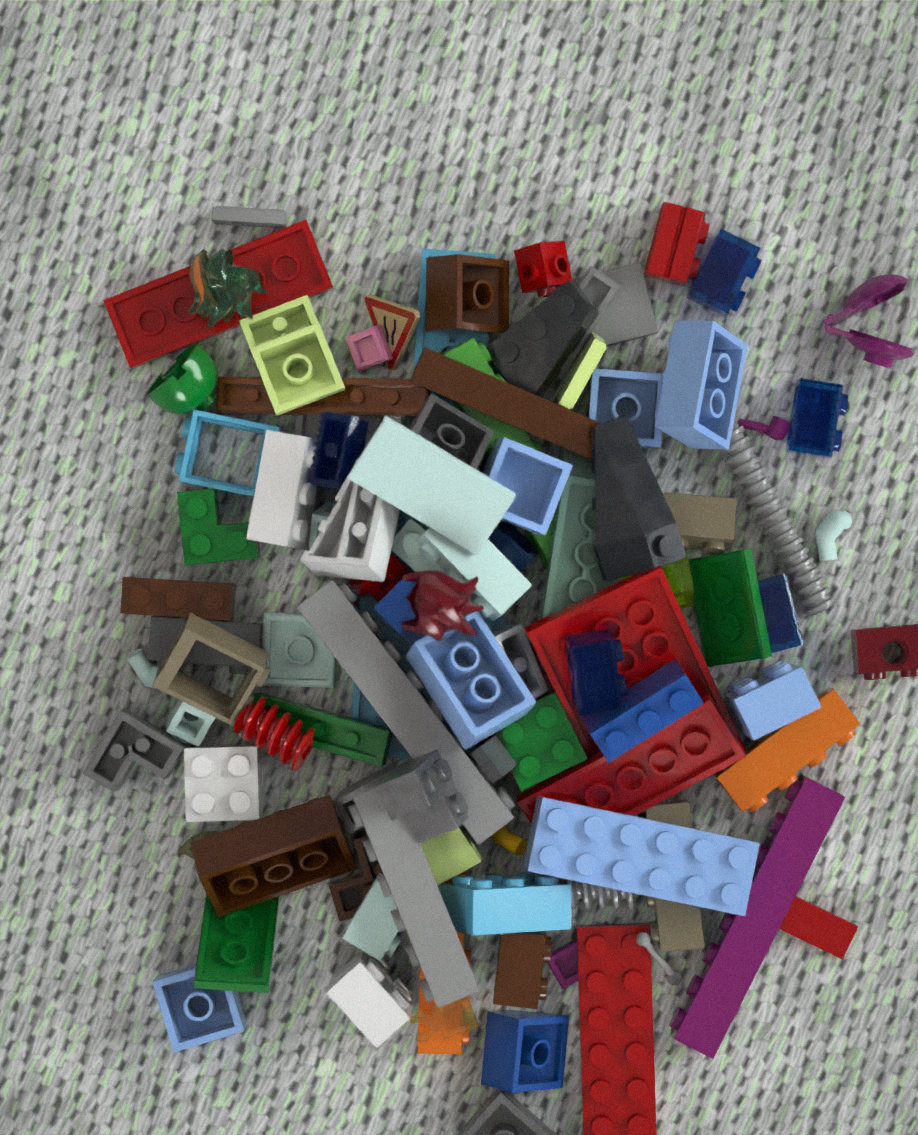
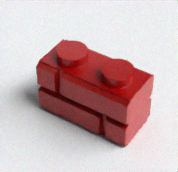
(675, 244)

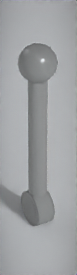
(673, 976)

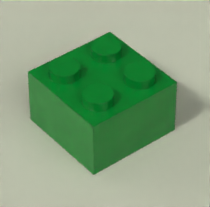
(541, 742)

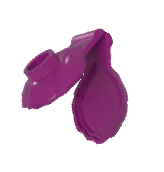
(867, 295)

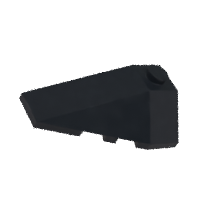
(632, 514)

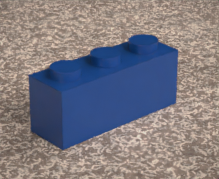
(644, 711)

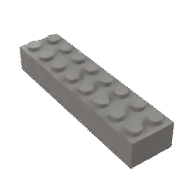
(400, 701)

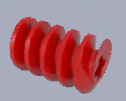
(275, 733)

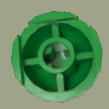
(186, 383)

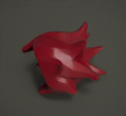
(440, 604)

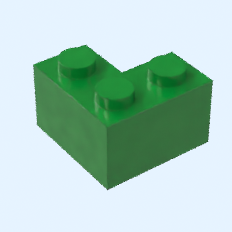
(204, 536)

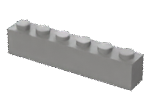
(417, 901)

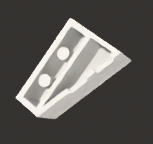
(282, 492)
(355, 536)

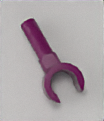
(776, 430)

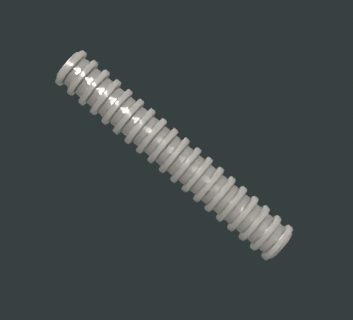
(776, 523)

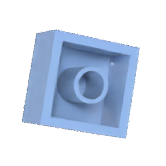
(628, 394)
(196, 1014)

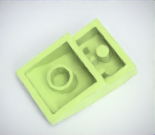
(292, 355)

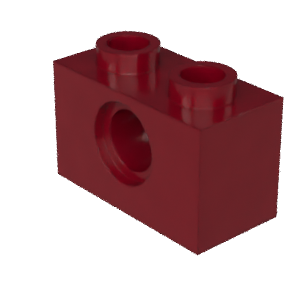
(869, 645)

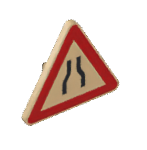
(397, 323)

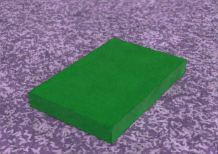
(729, 608)
(237, 948)

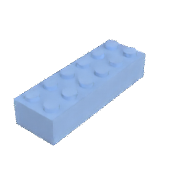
(640, 856)

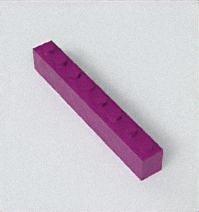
(747, 938)

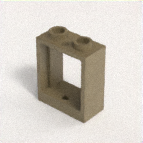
(199, 694)

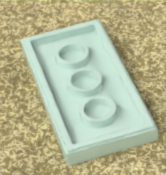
(431, 485)

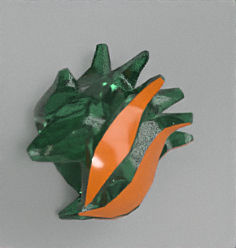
(222, 287)

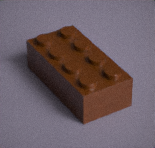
(273, 855)

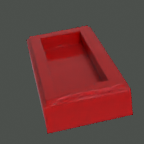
(819, 927)

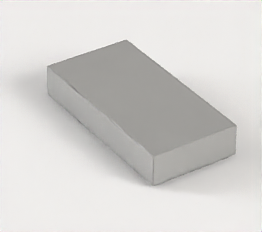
(249, 217)

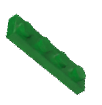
(335, 731)

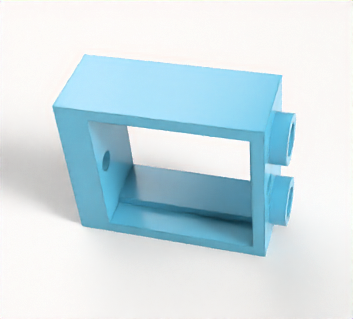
(192, 432)

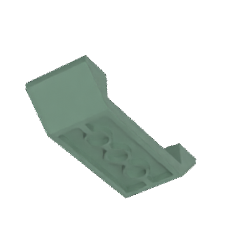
(572, 561)

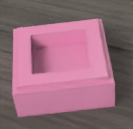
(369, 348)

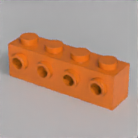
(787, 750)

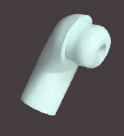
(828, 531)
(143, 668)

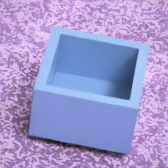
(534, 479)

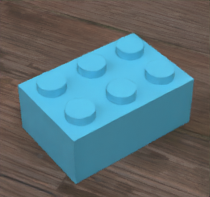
(507, 903)

